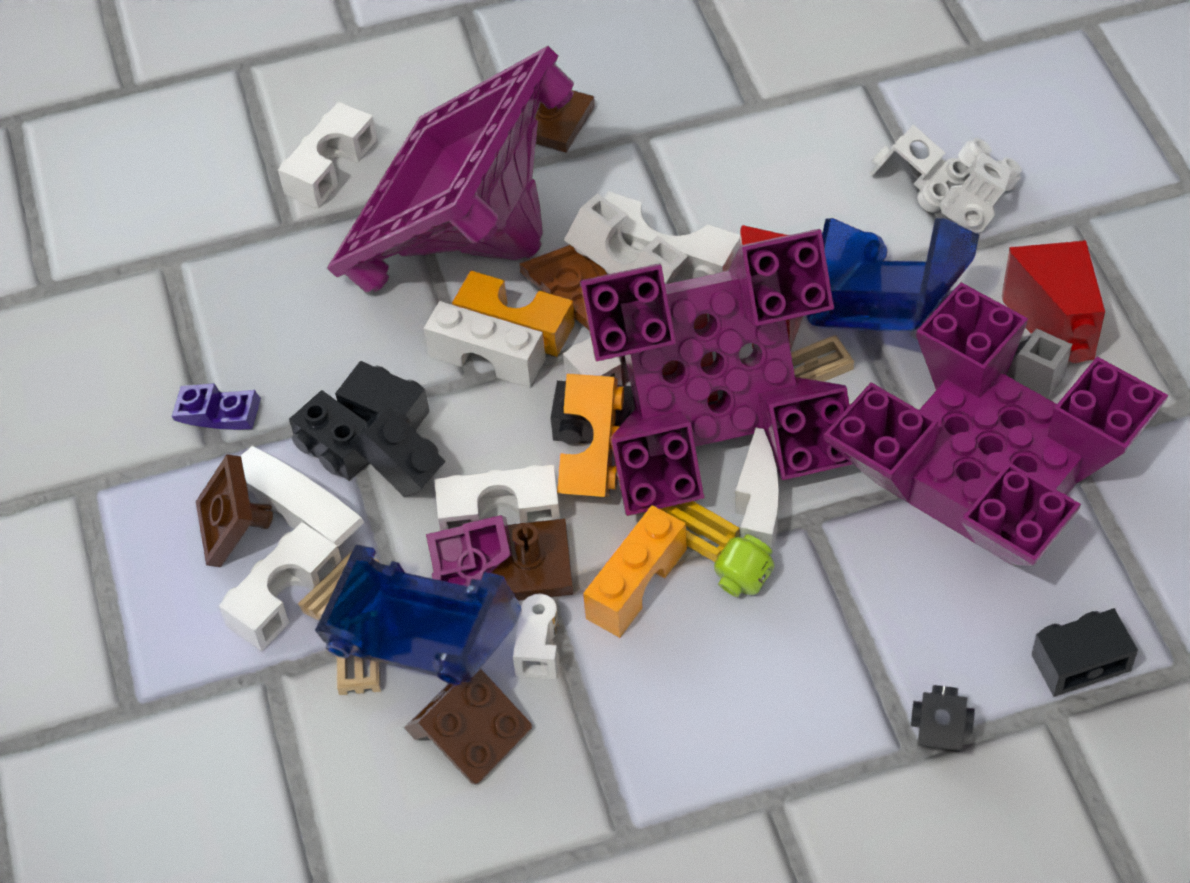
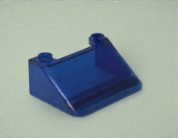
(889, 293)

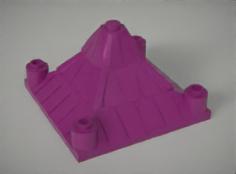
(461, 178)

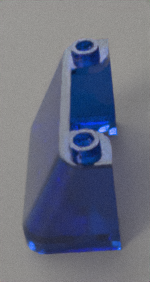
(416, 619)

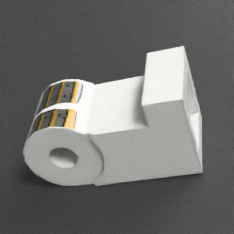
(536, 628)

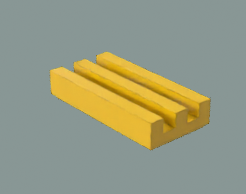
(704, 523)

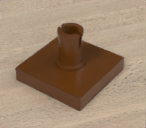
(561, 126)
(227, 511)
(538, 560)

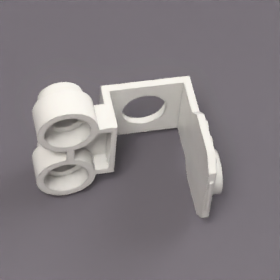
(936, 173)
(973, 201)

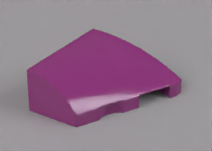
(469, 550)

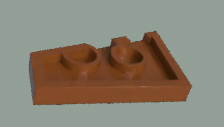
(561, 274)

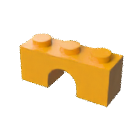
(545, 313)
(597, 401)
(618, 589)

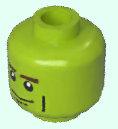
(744, 565)

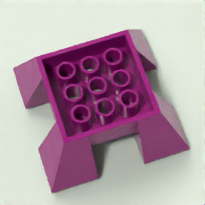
(654, 324)
(984, 446)

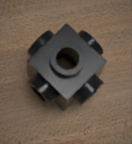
(937, 735)

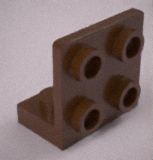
(471, 725)

